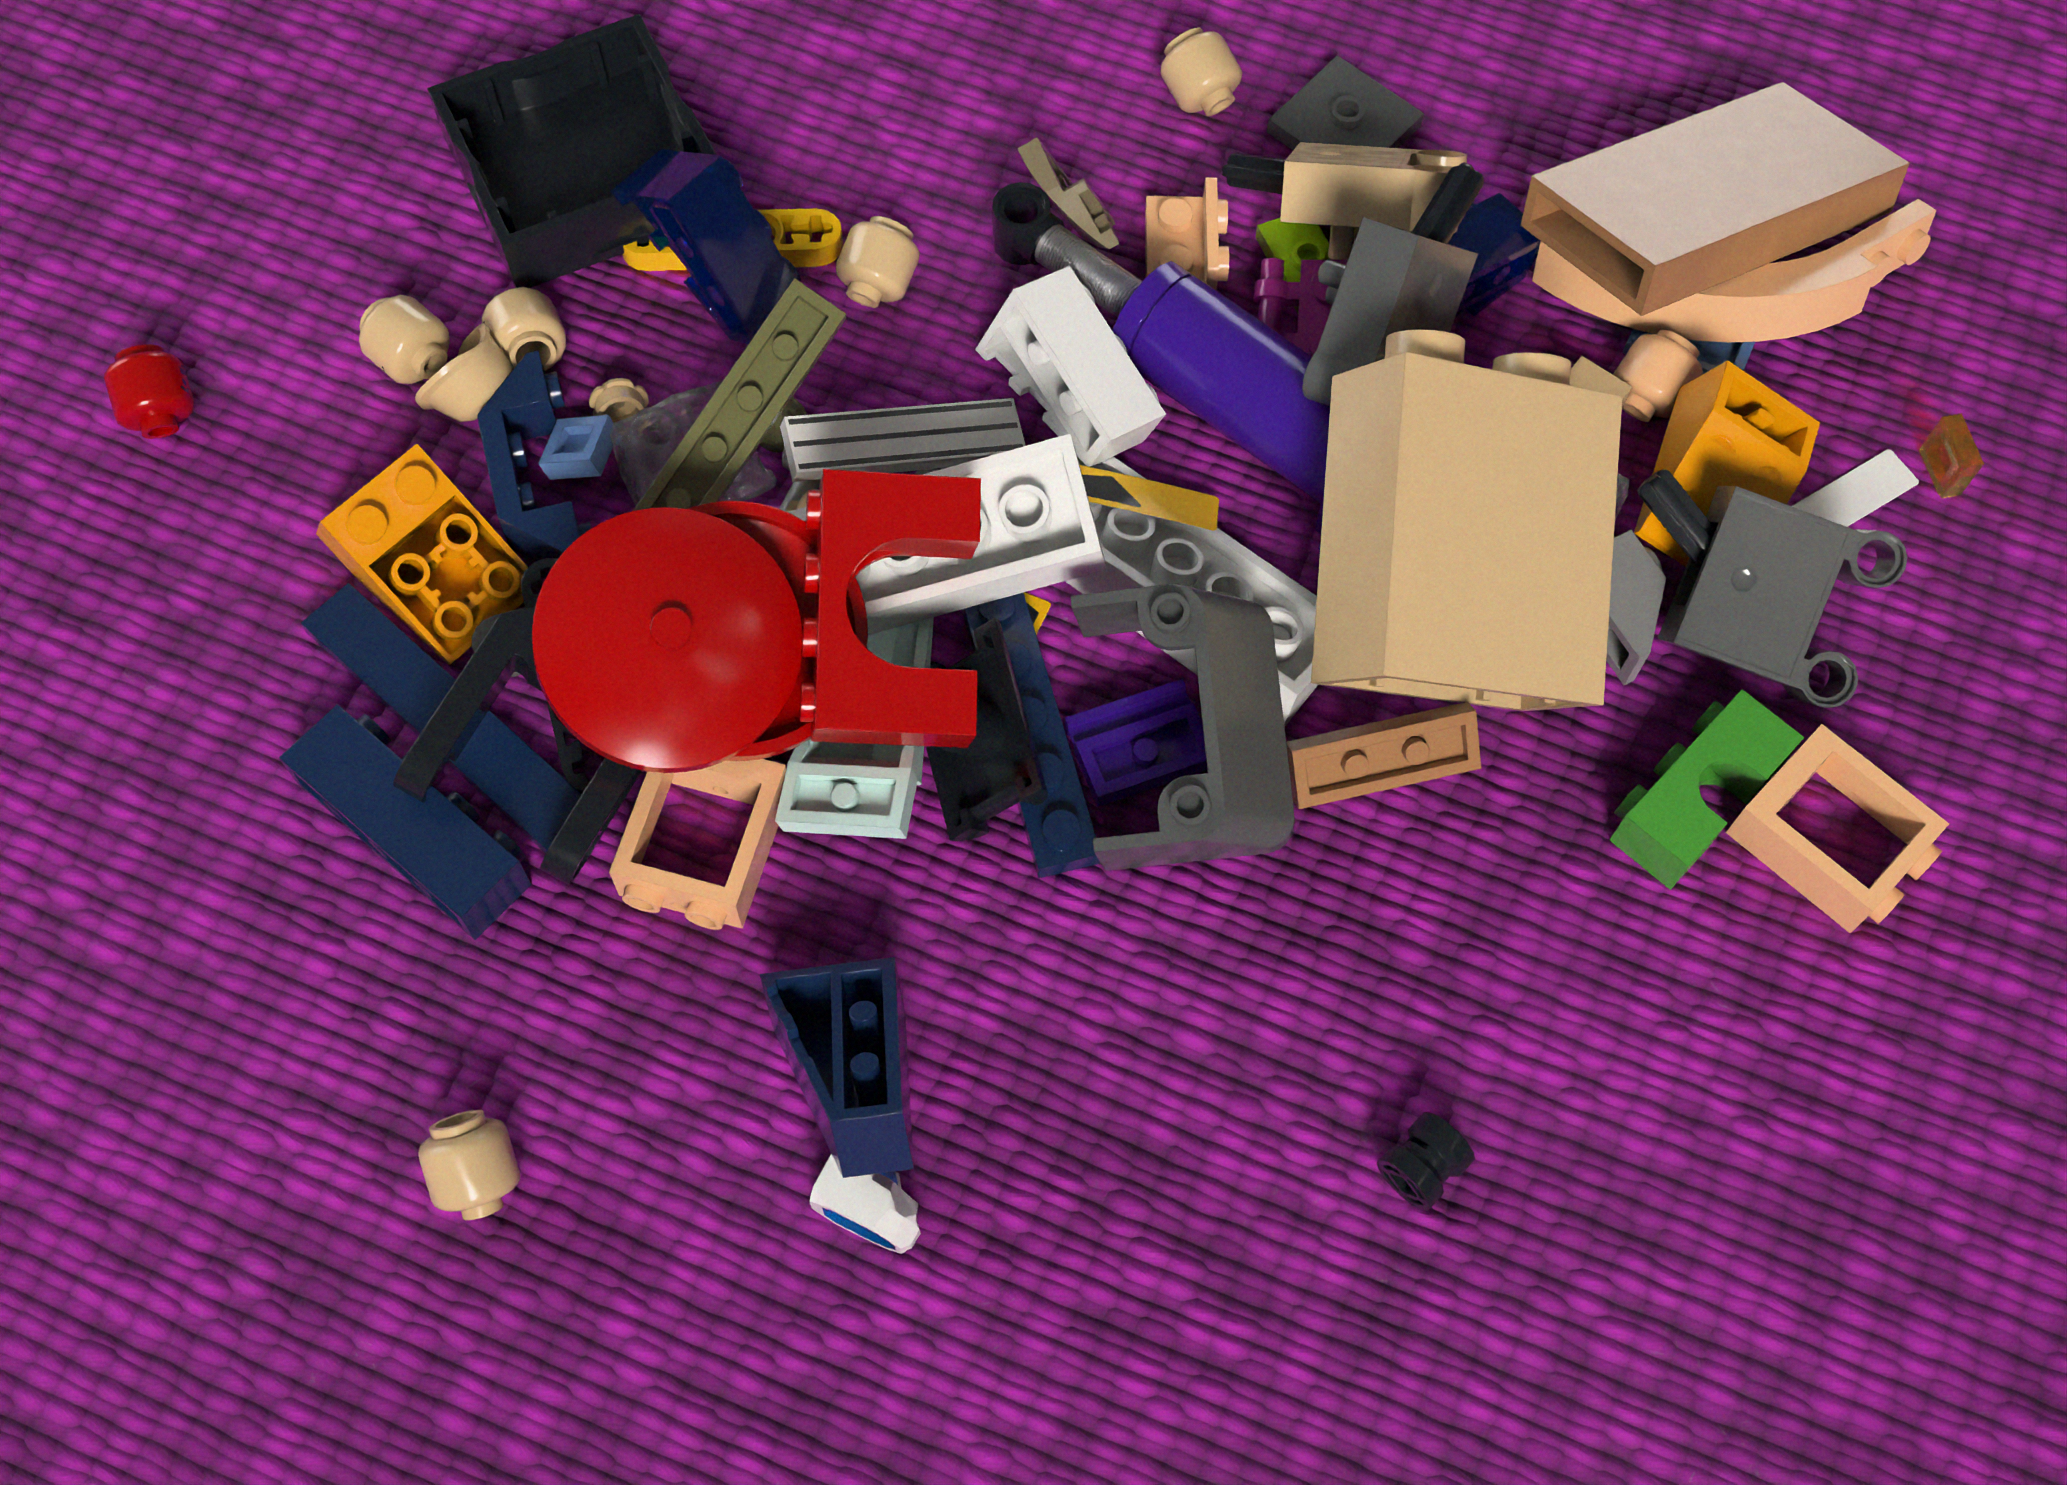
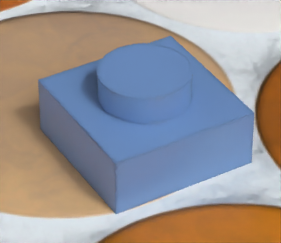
(577, 447)

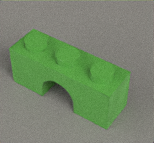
(1734, 750)

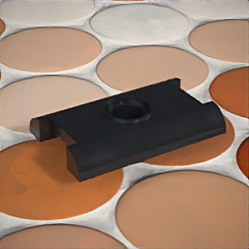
(1002, 758)

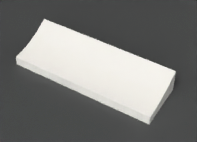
(1031, 536)
(1160, 552)

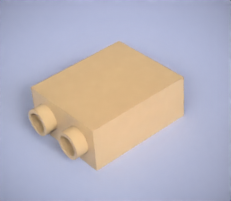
(1467, 529)

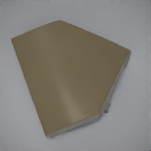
(1074, 200)

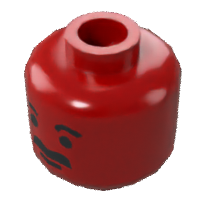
(149, 391)

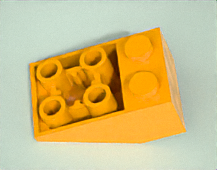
(1730, 434)
(425, 553)

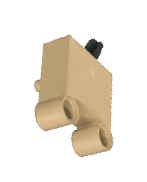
(1345, 184)

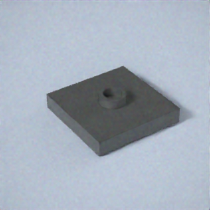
(1345, 109)

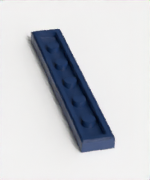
(414, 687)

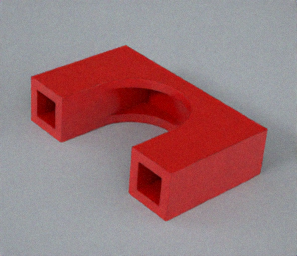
(853, 690)

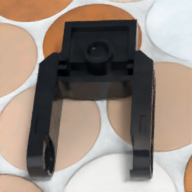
(499, 655)

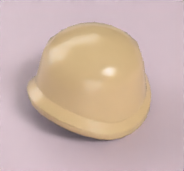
(467, 380)

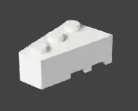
(1072, 366)

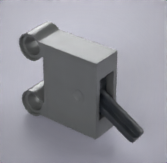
(1394, 284)
(1762, 583)

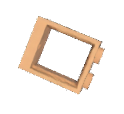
(1807, 866)
(704, 903)

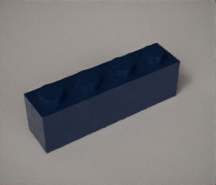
(428, 843)

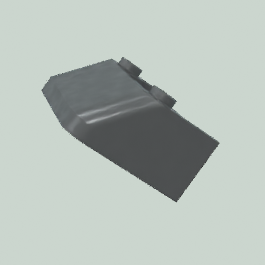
(1247, 793)

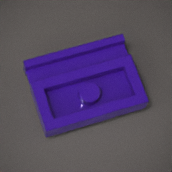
(1138, 742)

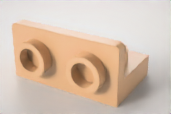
(1188, 233)

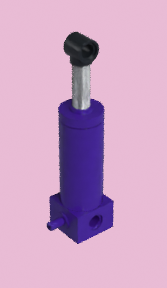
(1186, 342)

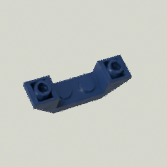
(518, 412)

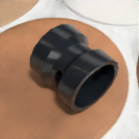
(1426, 1161)

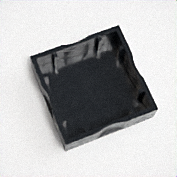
(555, 136)

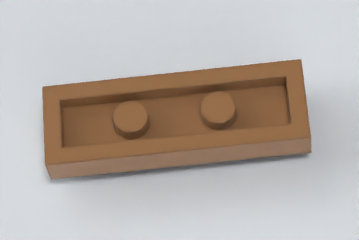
(1383, 755)

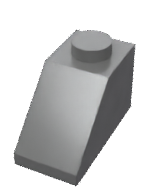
(1634, 605)

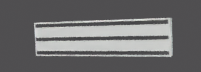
(900, 437)

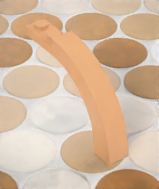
(1770, 300)

